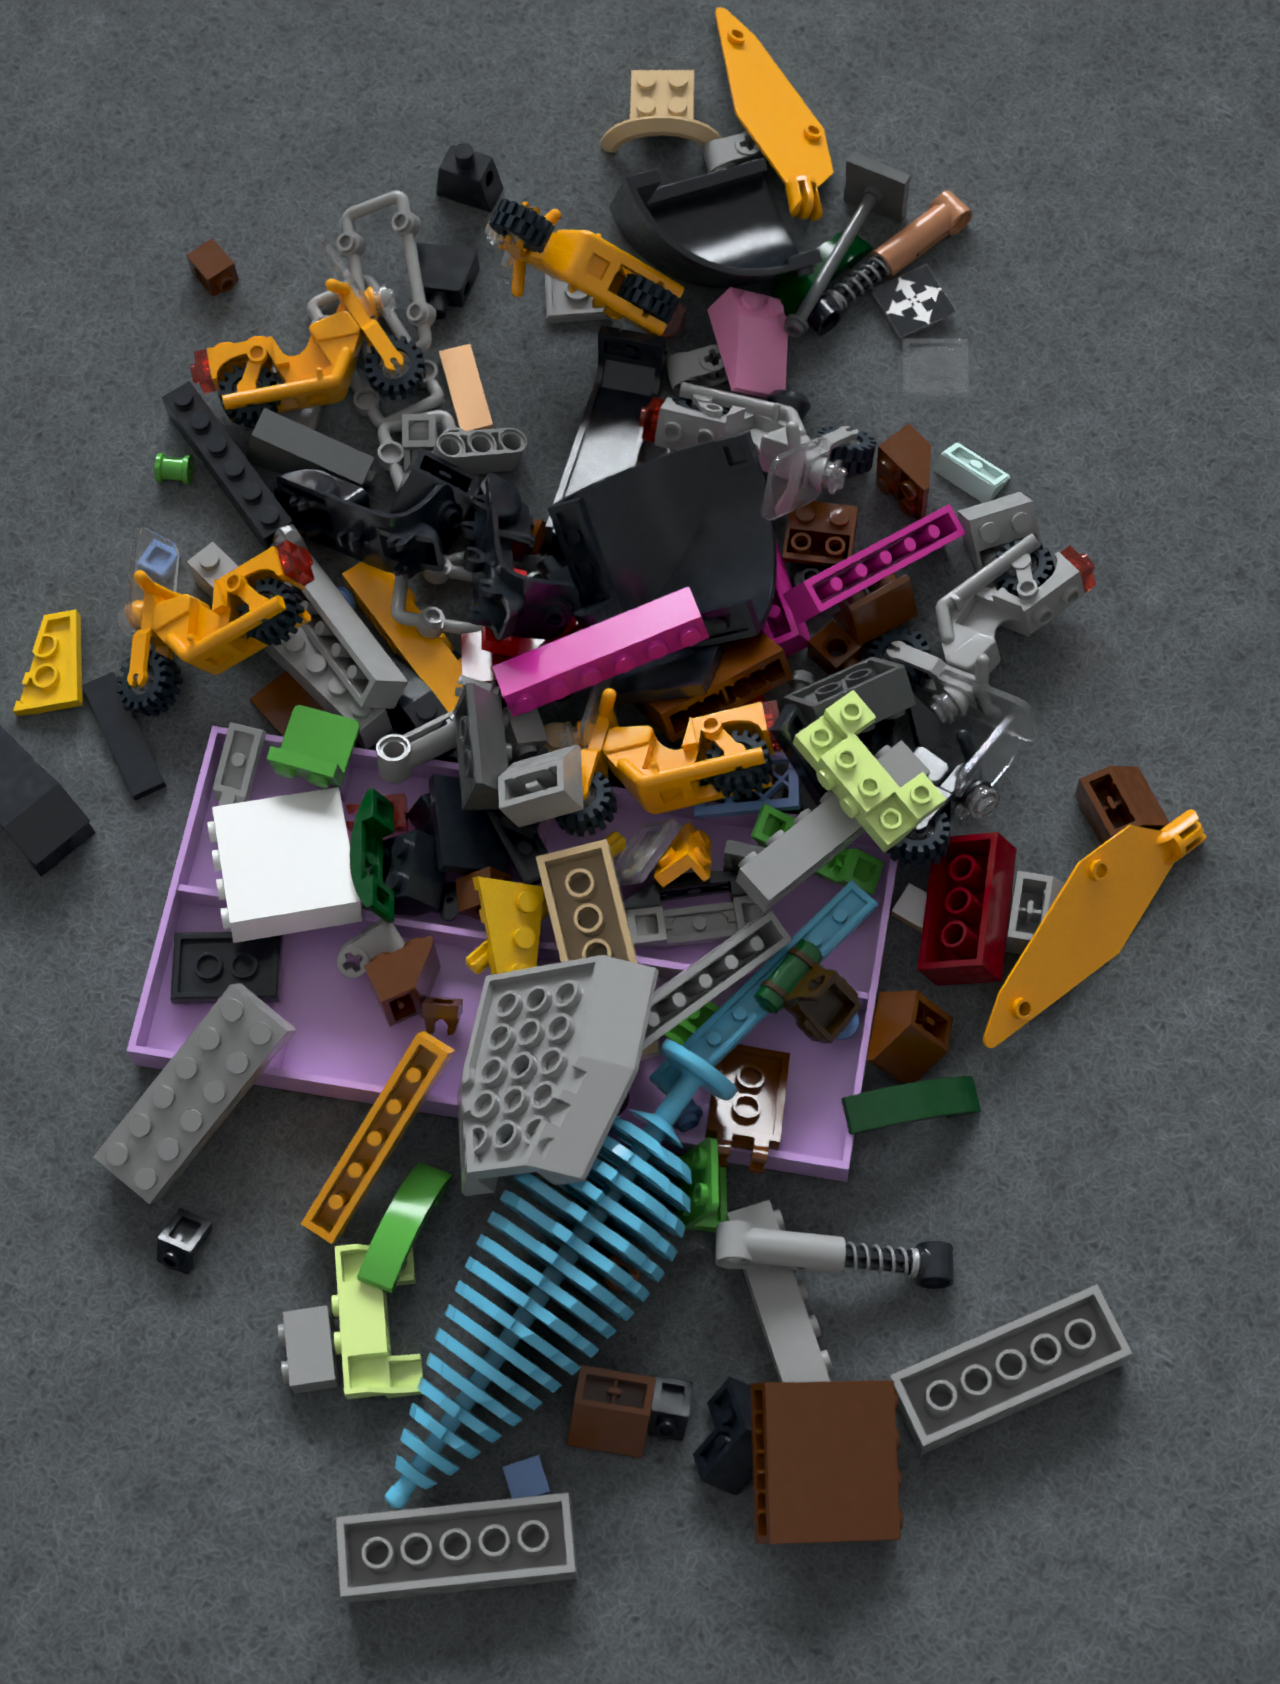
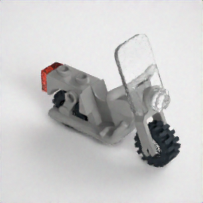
(793, 462)
(1023, 600)

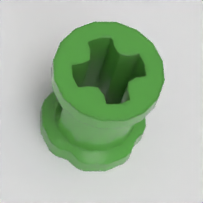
(173, 468)

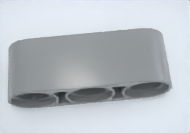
(482, 449)

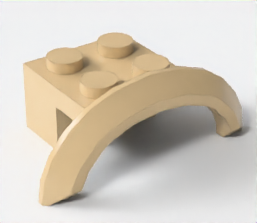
(660, 106)

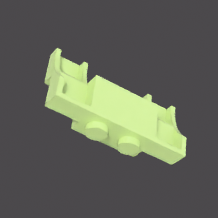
(859, 779)
(366, 1334)

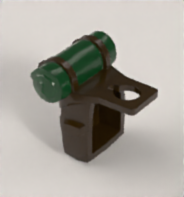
(810, 993)

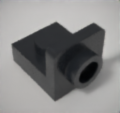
(182, 1240)
(670, 1408)

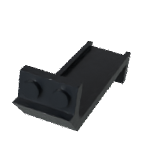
(609, 434)
(37, 809)

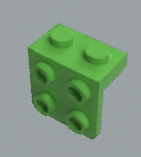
(315, 747)
(707, 1189)

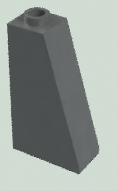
(289, 446)

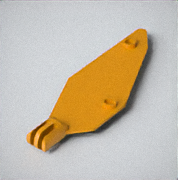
(775, 117)
(1090, 919)

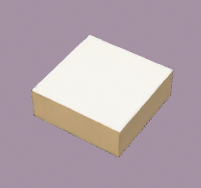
(911, 907)

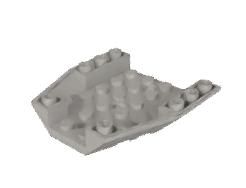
(580, 1063)

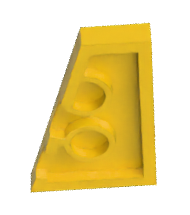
(56, 666)
(511, 922)

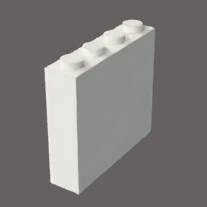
(284, 865)

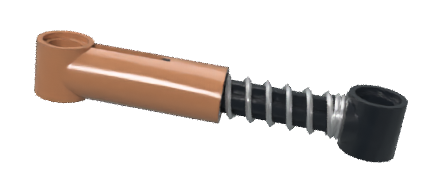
(944, 217)

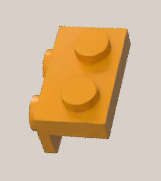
(688, 850)

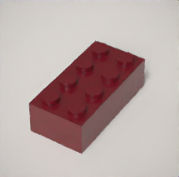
(968, 911)

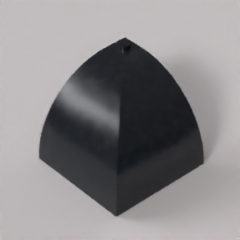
(710, 227)
(673, 527)

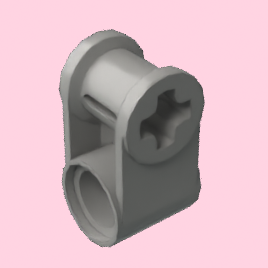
(730, 152)
(696, 368)
(372, 941)

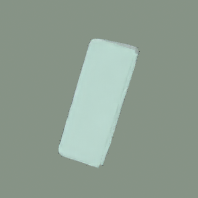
(971, 472)

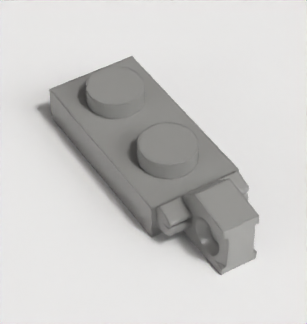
(238, 764)

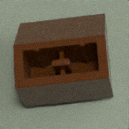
(905, 470)
(820, 534)
(874, 614)
(1118, 799)
(404, 978)
(908, 1035)
(611, 1411)

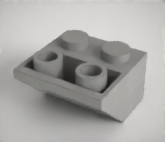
(997, 524)
(542, 787)
(1030, 903)

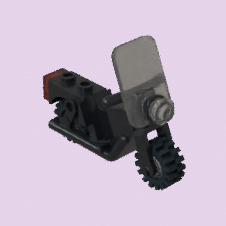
(965, 789)

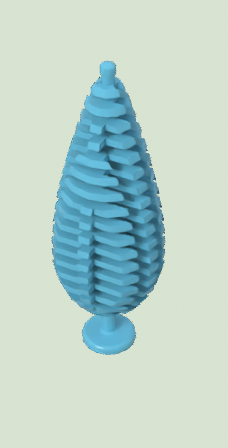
(574, 1245)

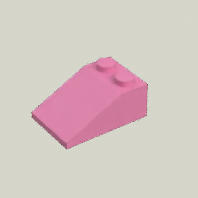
(751, 341)

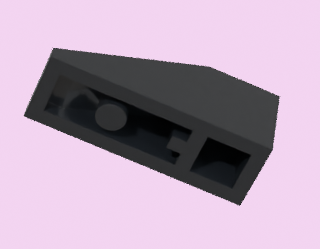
(418, 702)

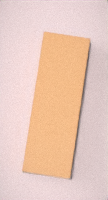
(466, 388)

